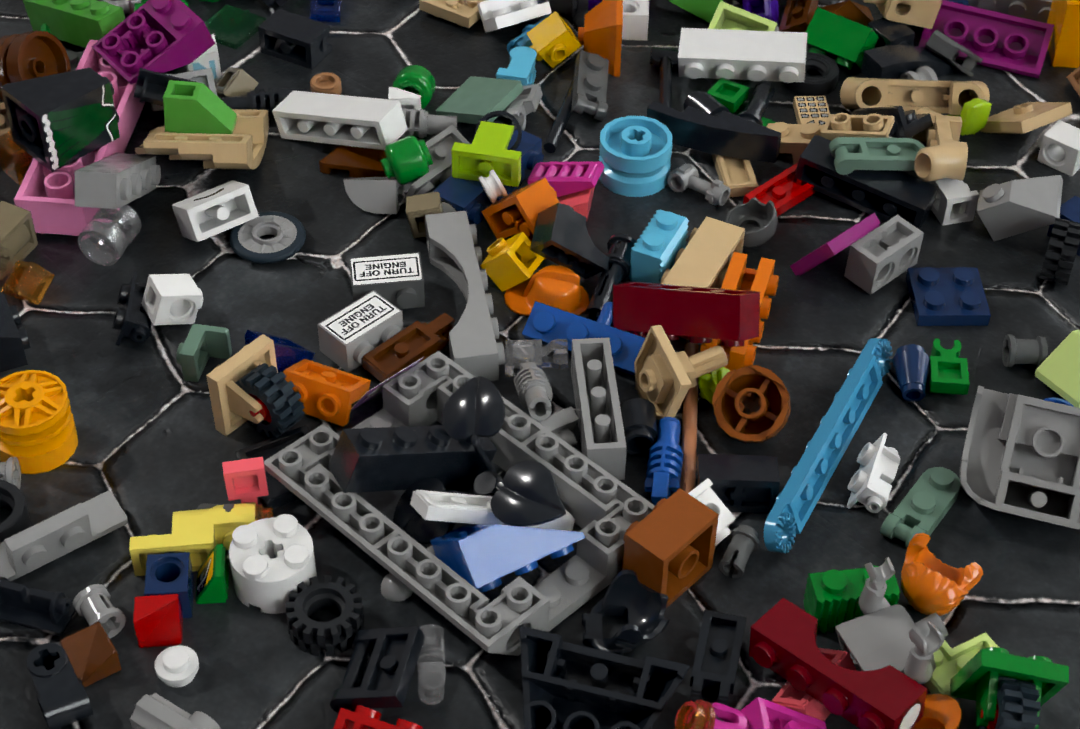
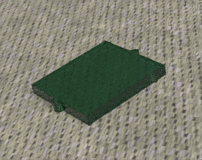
(233, 26)

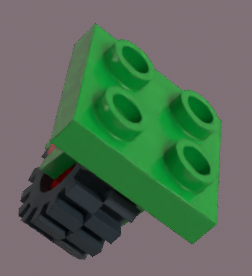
(1008, 687)

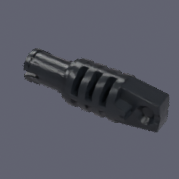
(260, 100)

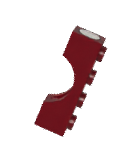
(868, 699)

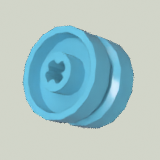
(635, 156)

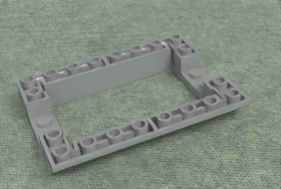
(588, 492)

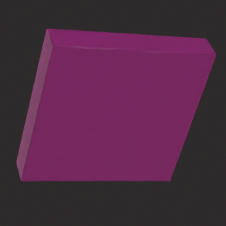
(835, 245)

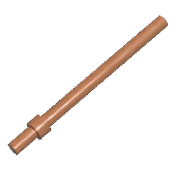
(689, 430)

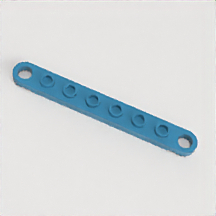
(827, 446)

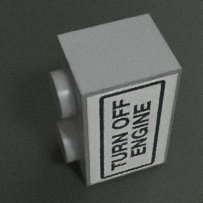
(358, 330)

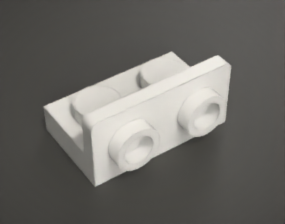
(504, 13)

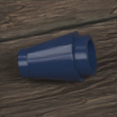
(911, 370)

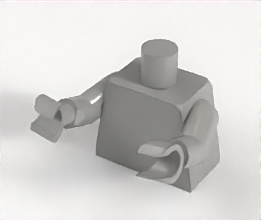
(888, 633)

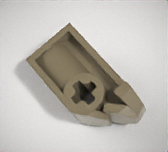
(16, 236)

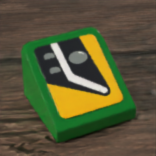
(213, 578)

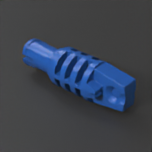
(665, 461)

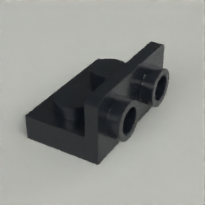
(906, 123)

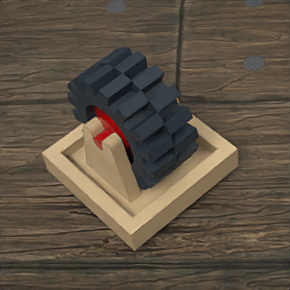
(253, 391)

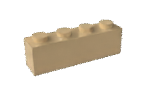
(706, 255)

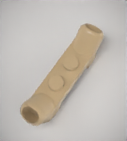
(935, 95)
(943, 152)

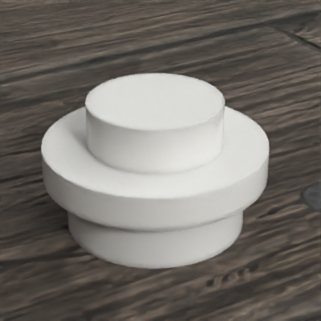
(177, 665)

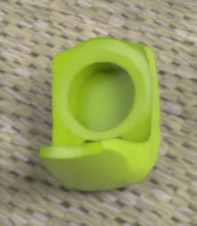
(974, 116)

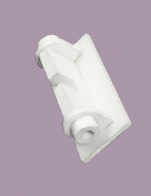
(876, 465)

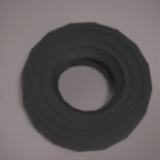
(817, 85)

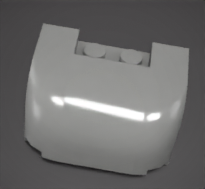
(1023, 457)

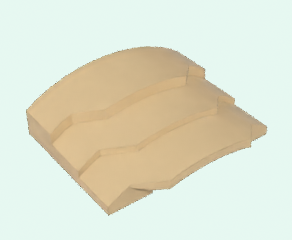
(218, 151)

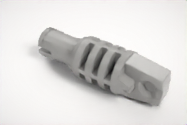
(421, 123)
(534, 391)

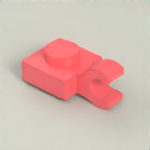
(245, 479)

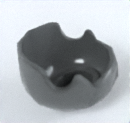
(758, 220)

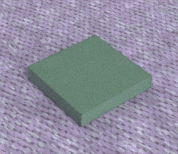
(479, 97)

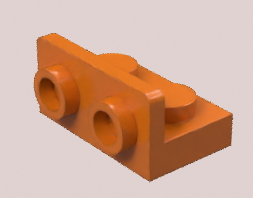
(326, 390)

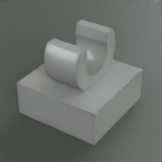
(563, 424)

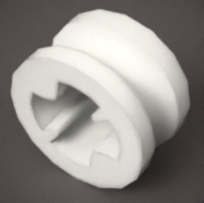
(493, 186)

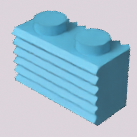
(658, 247)

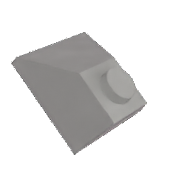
(1020, 205)

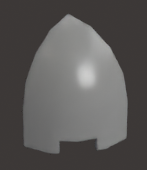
(374, 194)

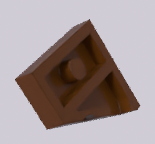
(358, 160)

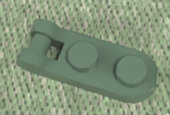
(874, 153)
(923, 505)

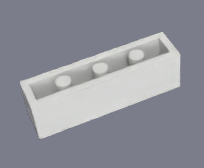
(742, 55)
(340, 119)

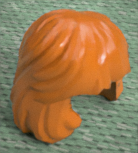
(933, 584)

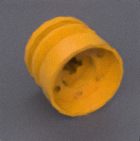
(36, 421)

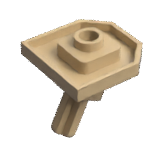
(668, 375)

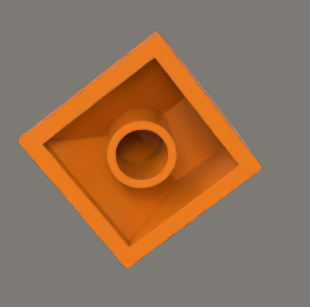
(604, 33)

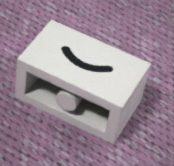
(215, 210)

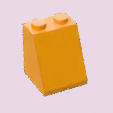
(1065, 38)

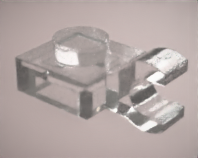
(522, 351)

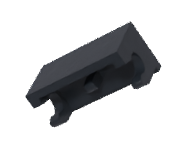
(741, 481)

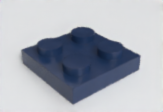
(947, 296)

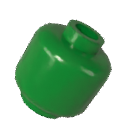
(418, 81)
(406, 160)

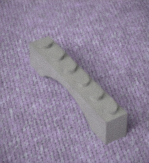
(474, 337)

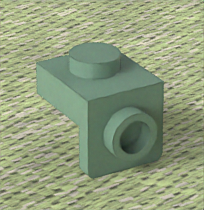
(200, 344)

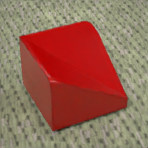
(158, 620)

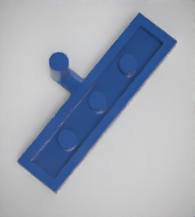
(553, 323)

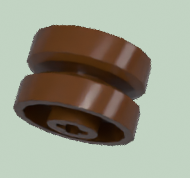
(30, 57)

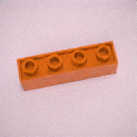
(747, 279)

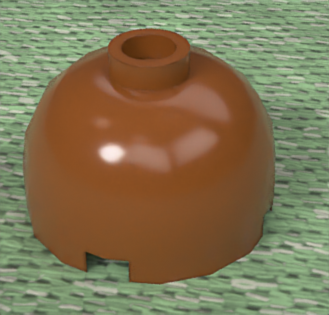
(751, 404)

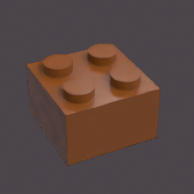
(672, 545)

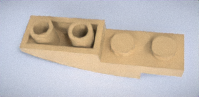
(798, 136)

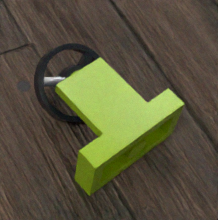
(489, 152)

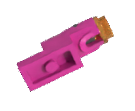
(756, 715)

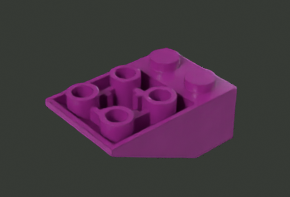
(155, 38)

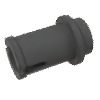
(742, 542)

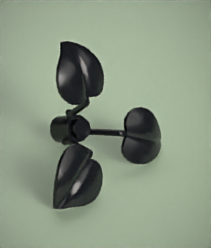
(521, 499)

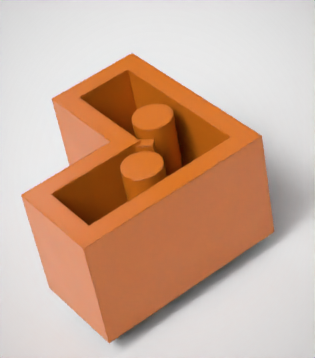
(520, 209)

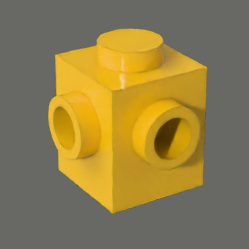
(553, 40)
(511, 261)

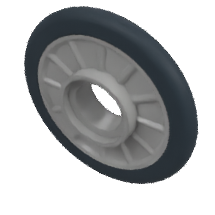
(288, 241)

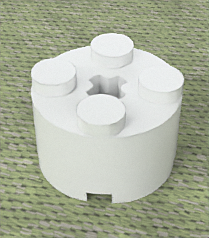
(270, 561)

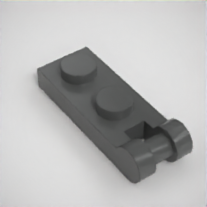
(590, 85)

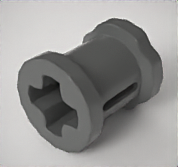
(1024, 351)

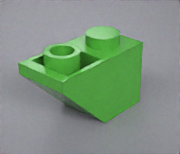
(196, 110)

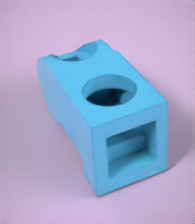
(521, 66)

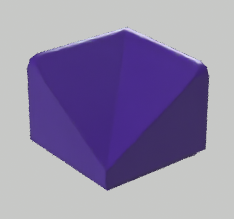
(764, 8)

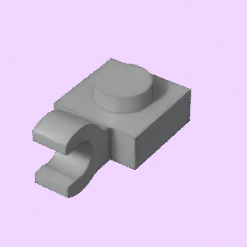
(525, 103)

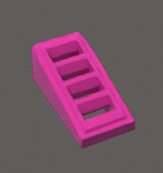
(568, 176)

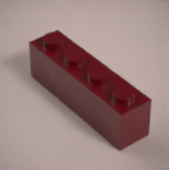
(687, 311)

